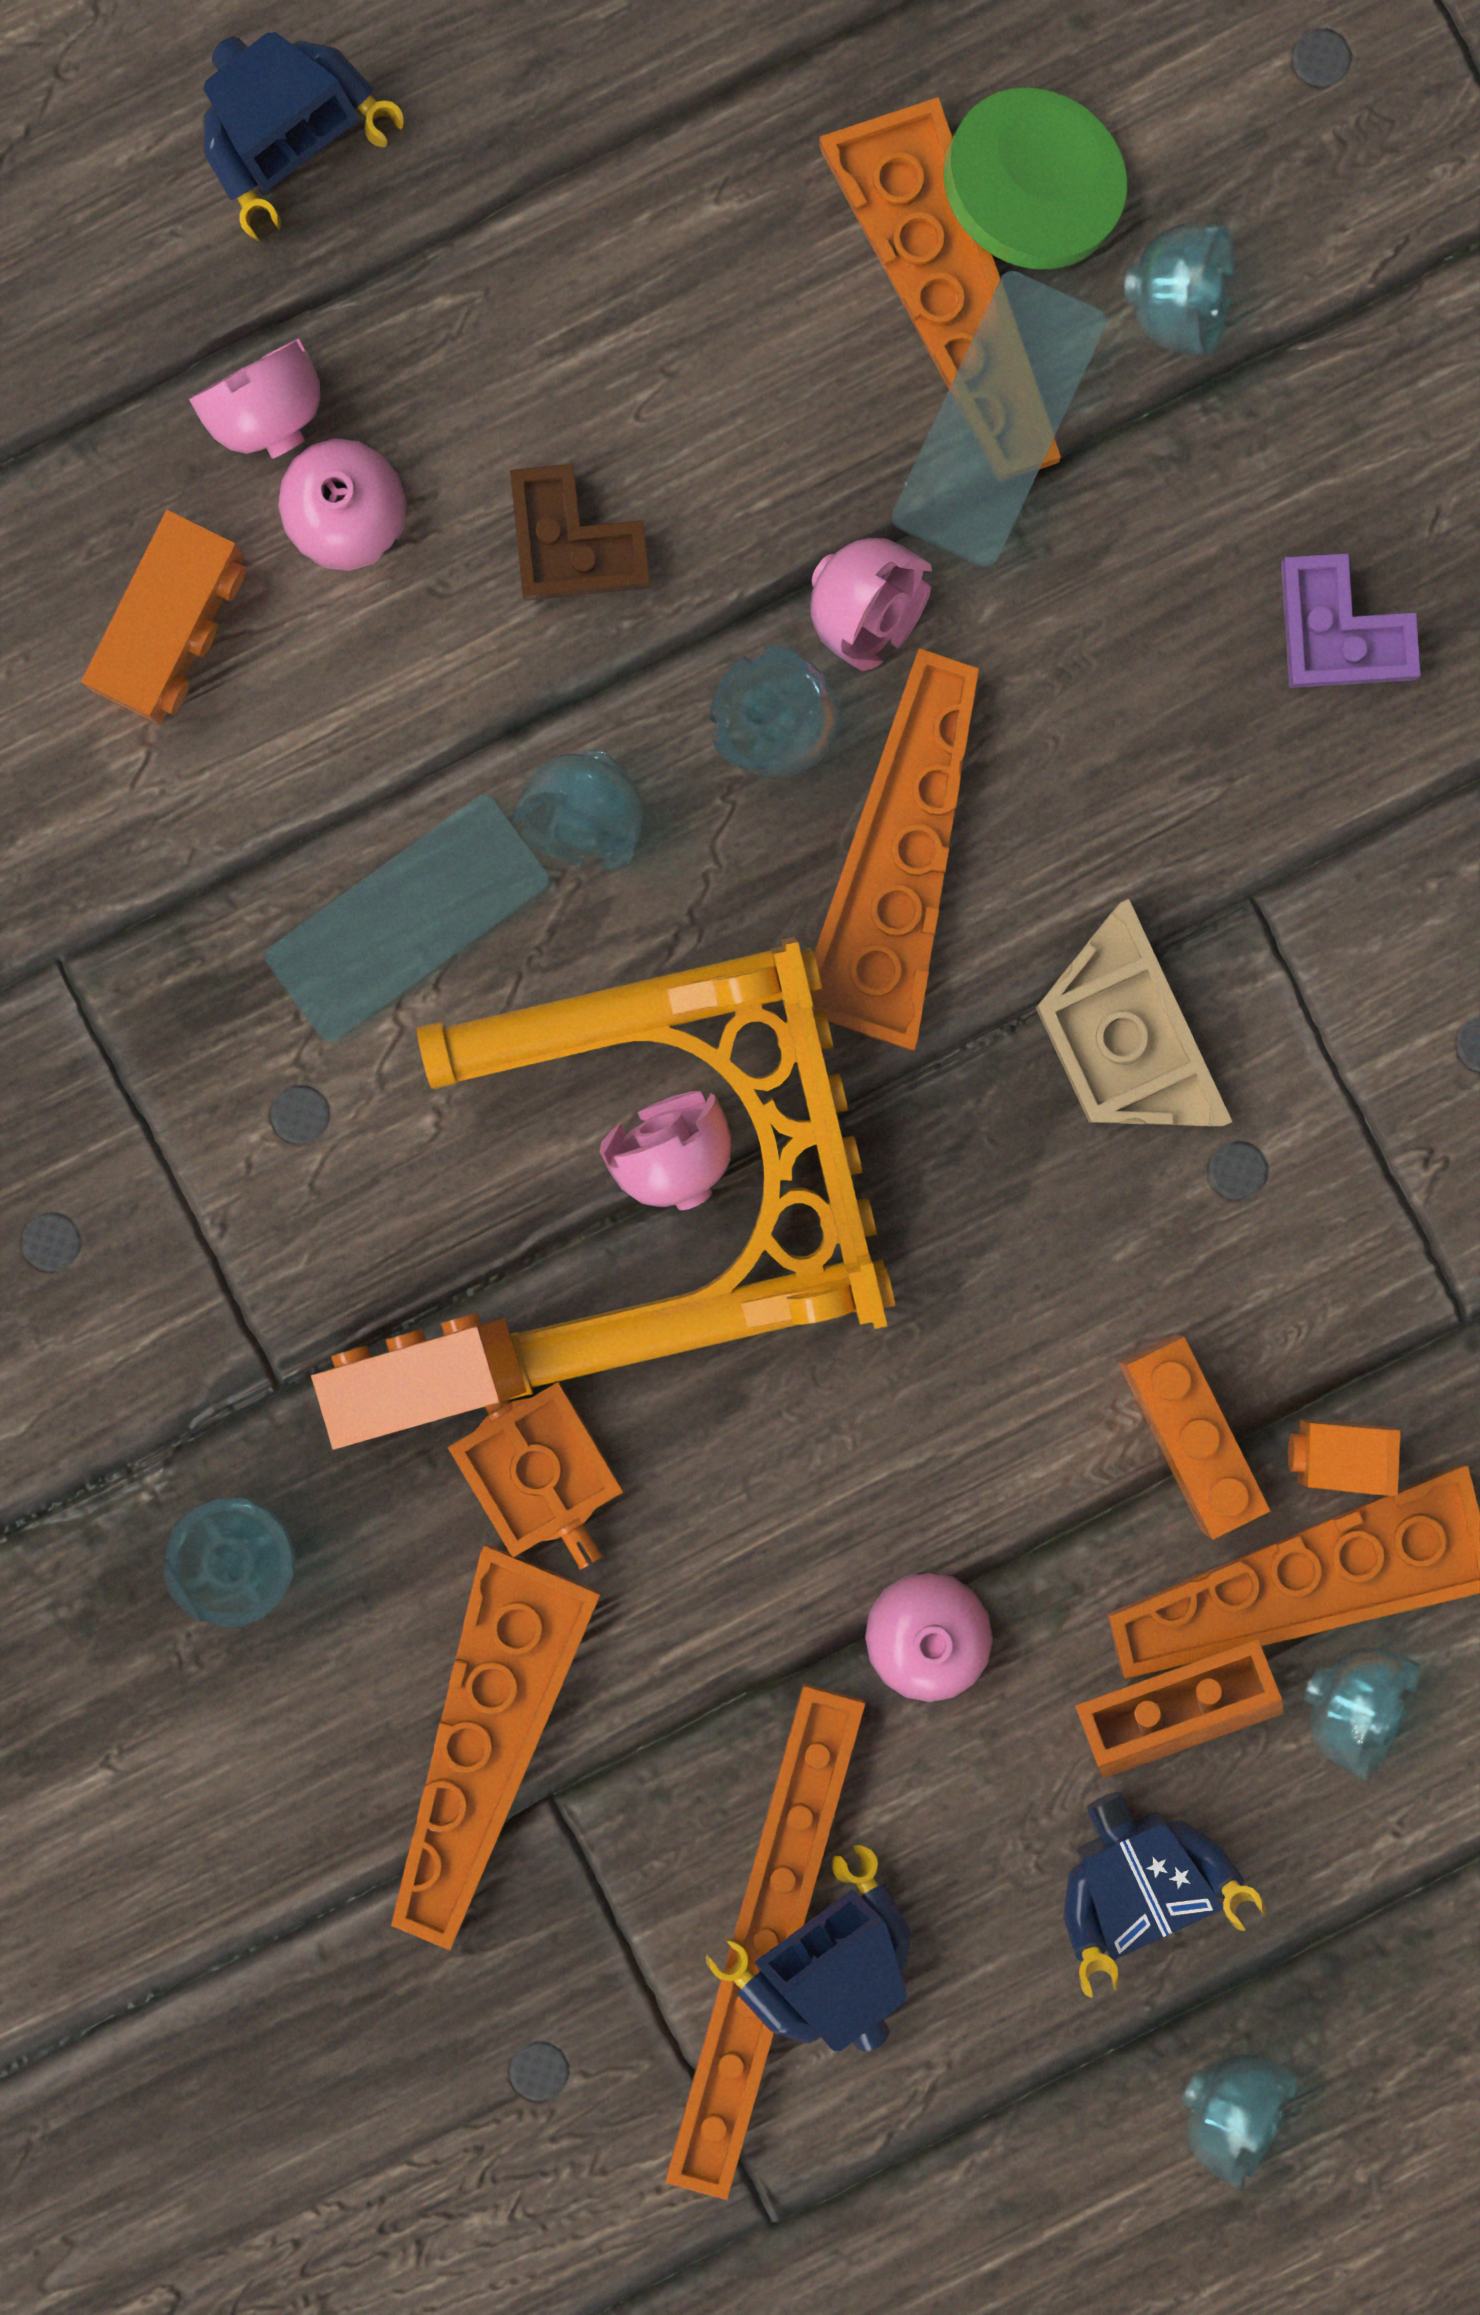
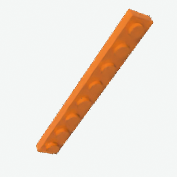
(770, 1912)

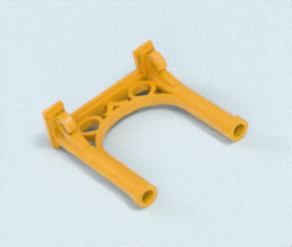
(647, 1013)

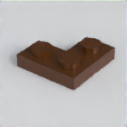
(560, 555)

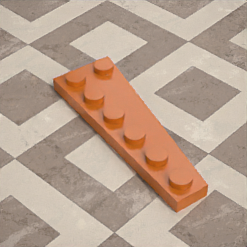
(898, 194)
(890, 889)
(1335, 1574)
(500, 1693)

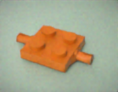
(537, 1472)

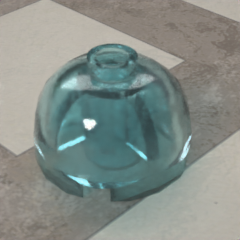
(1181, 287)
(775, 714)
(580, 808)
(229, 1562)
(1360, 1707)
(1237, 2114)

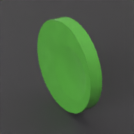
(1035, 178)

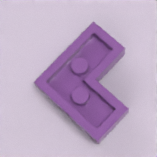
(1330, 644)

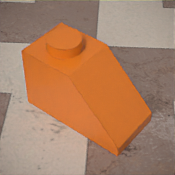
(1346, 1456)

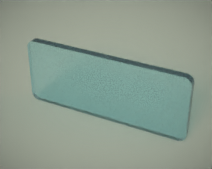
(999, 419)
(407, 918)

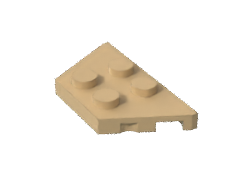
(1127, 1035)

